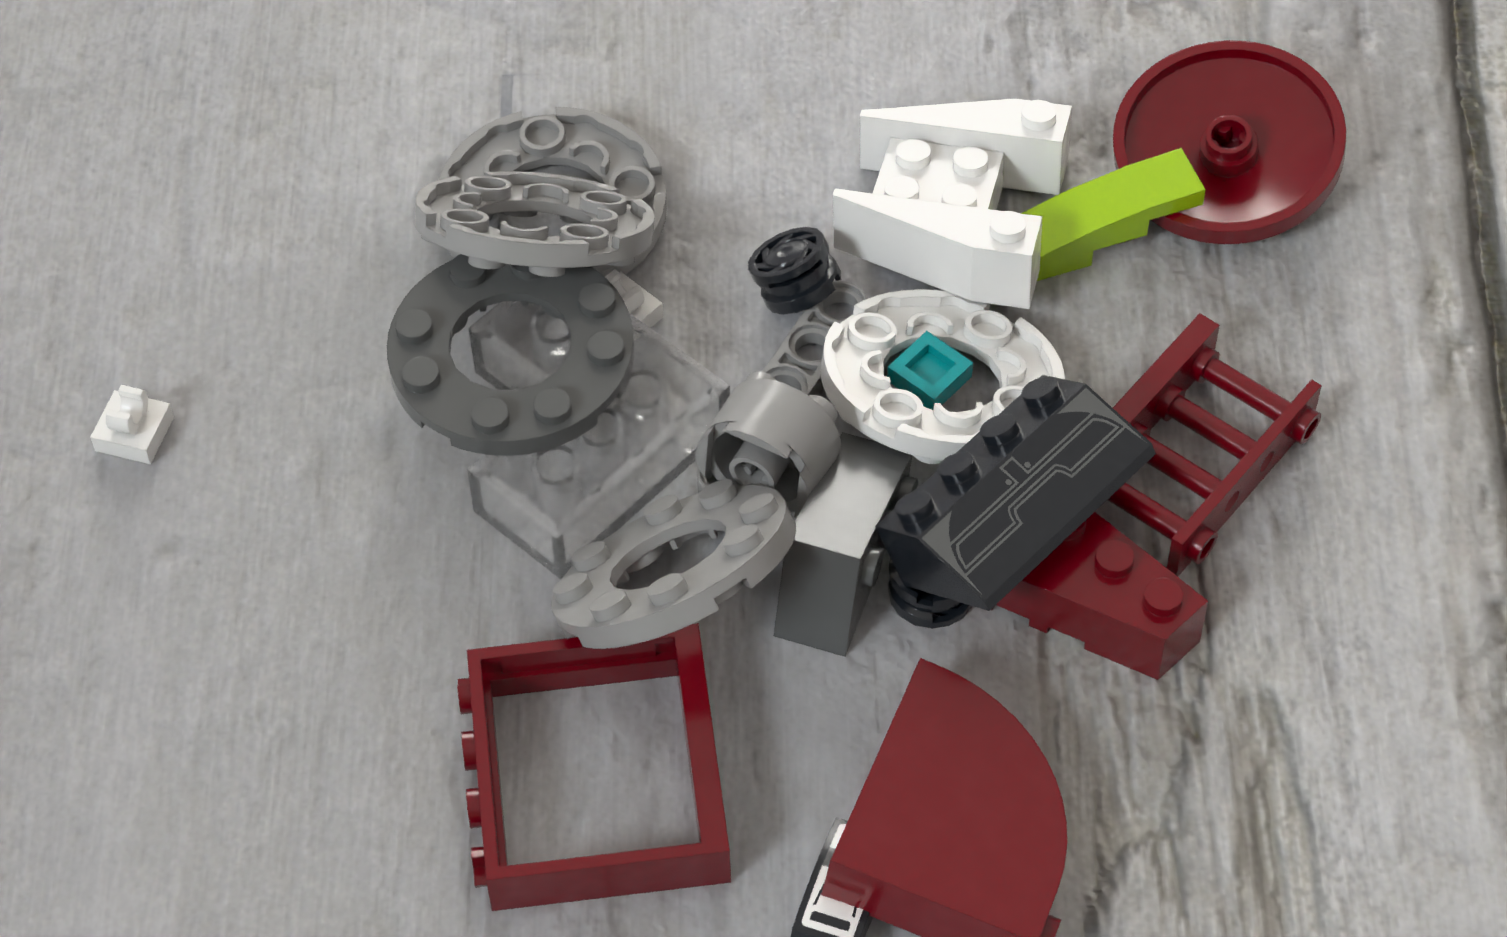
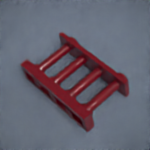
(1162, 396)

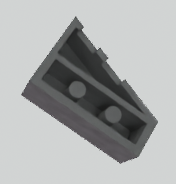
(838, 546)

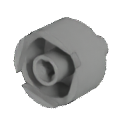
(771, 439)

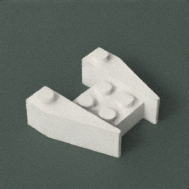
(941, 194)

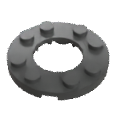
(520, 419)

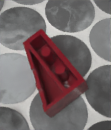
(1112, 599)

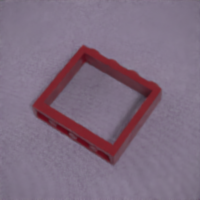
(568, 665)

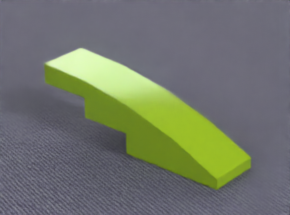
(1113, 210)

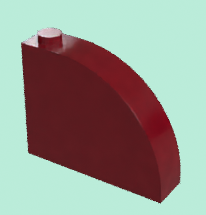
(954, 820)

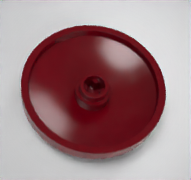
(1253, 128)

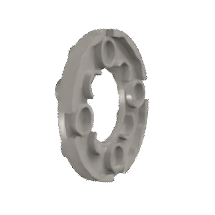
(573, 139)
(599, 232)
(755, 541)

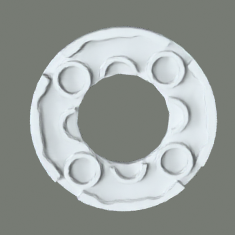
(892, 322)

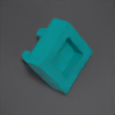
(930, 370)

